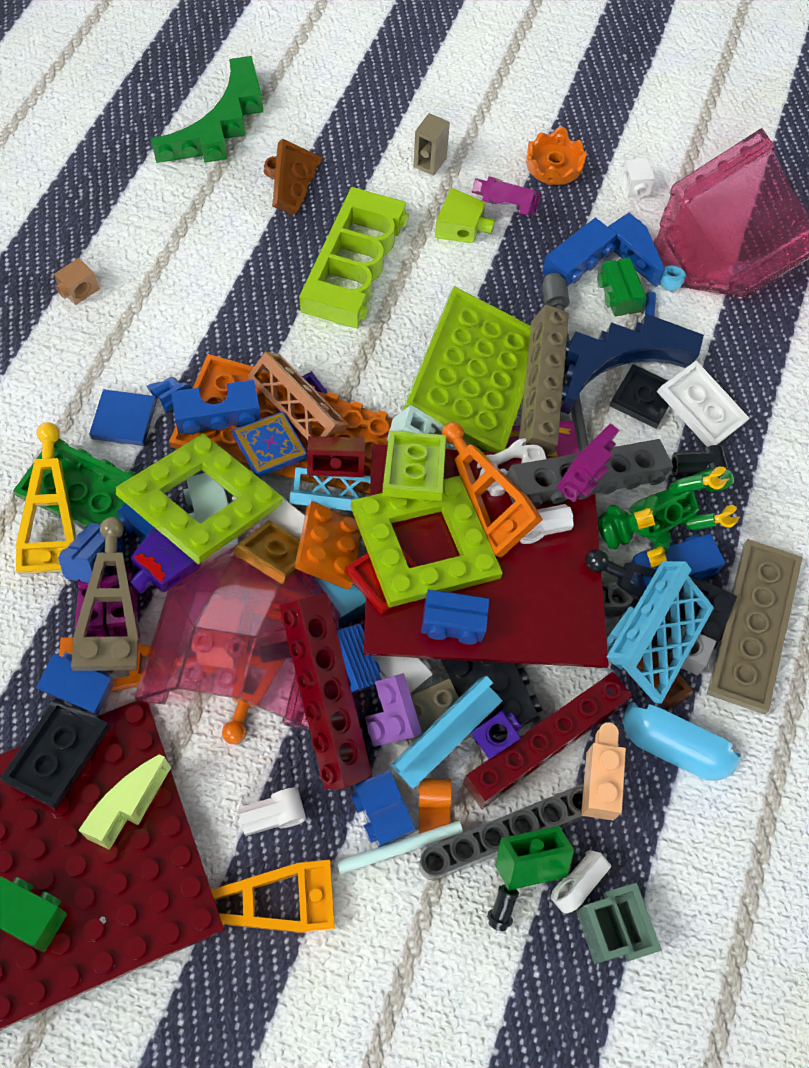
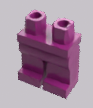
(500, 192)
(108, 614)

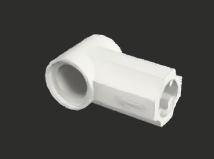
(554, 520)
(280, 811)

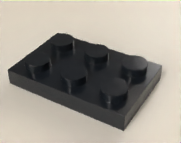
(55, 753)

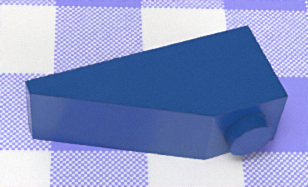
(636, 243)

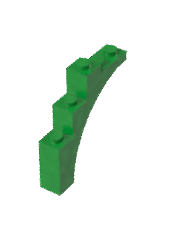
(223, 121)

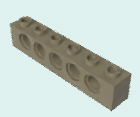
(544, 379)

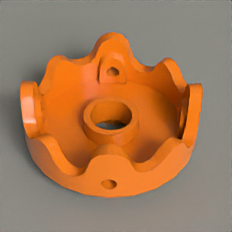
(556, 148)

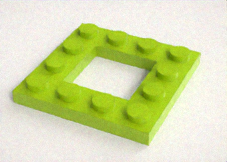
(199, 541)
(405, 584)

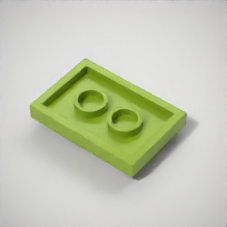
(414, 466)

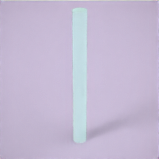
(399, 847)

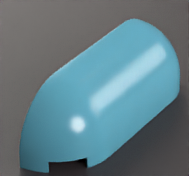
(680, 742)

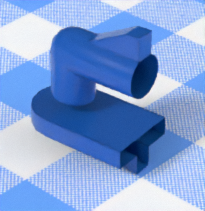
(163, 391)

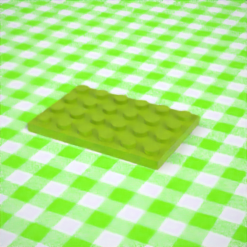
(473, 370)

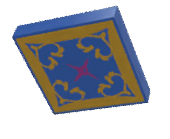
(269, 444)

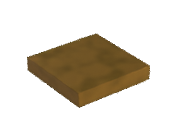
(270, 551)

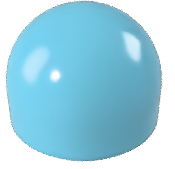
(671, 282)

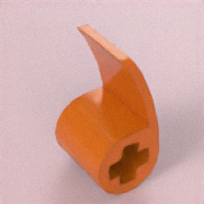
(434, 803)

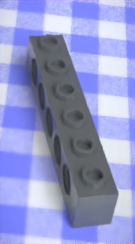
(628, 468)

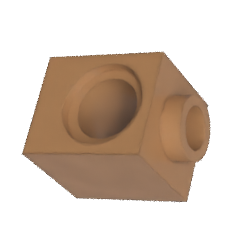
(76, 281)

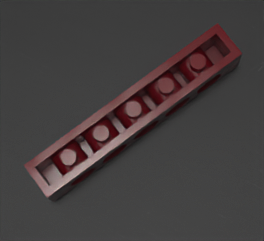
(325, 691)
(546, 740)

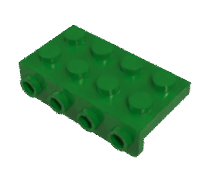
(88, 482)

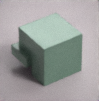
(618, 926)

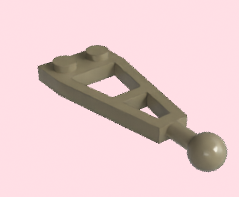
(106, 652)

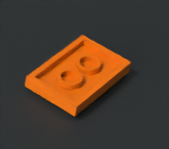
(328, 545)

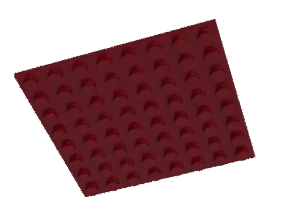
(538, 611)
(144, 886)

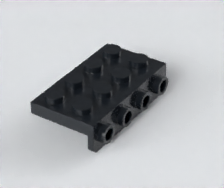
(508, 684)

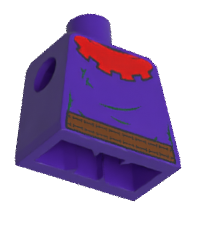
(160, 563)

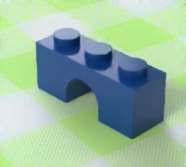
(196, 415)

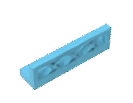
(326, 498)
(446, 732)

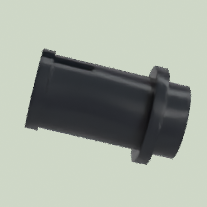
(500, 915)

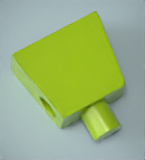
(462, 218)

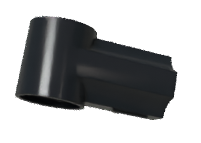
(696, 461)

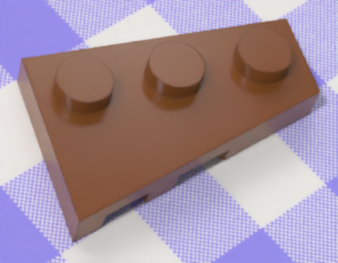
(292, 175)

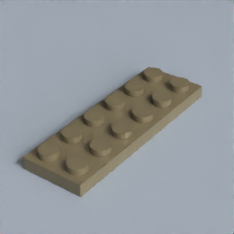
(756, 627)

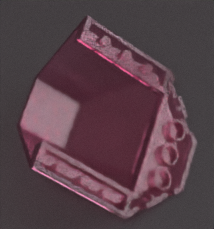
(734, 222)
(228, 638)

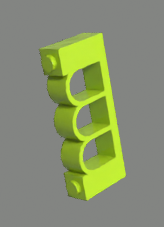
(340, 303)

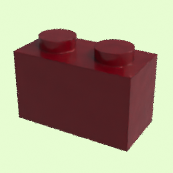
(335, 456)

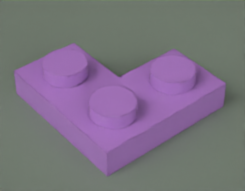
(398, 718)

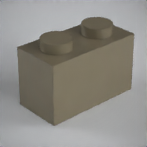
(431, 144)

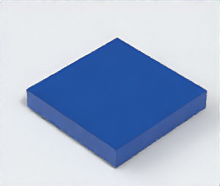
(123, 417)

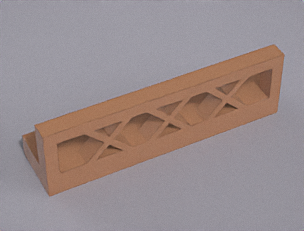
(302, 391)

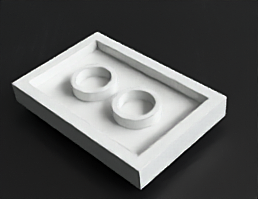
(703, 404)

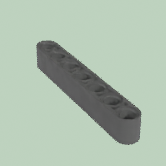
(504, 827)

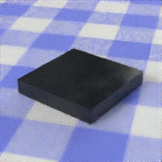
(639, 396)

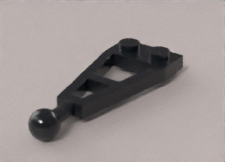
(721, 600)

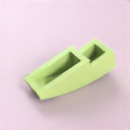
(125, 802)

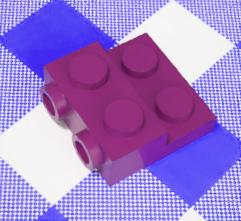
(589, 466)

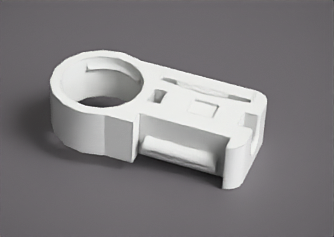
(577, 886)

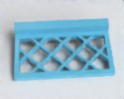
(650, 617)

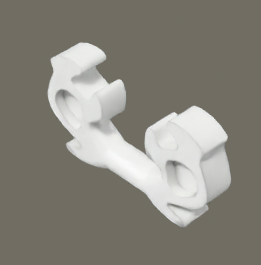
(517, 450)

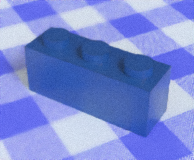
(581, 251)
(697, 551)

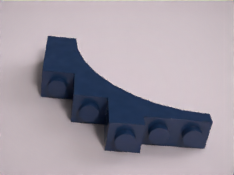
(648, 342)

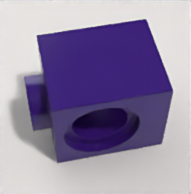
(491, 745)

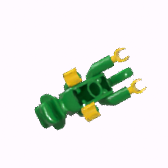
(664, 510)

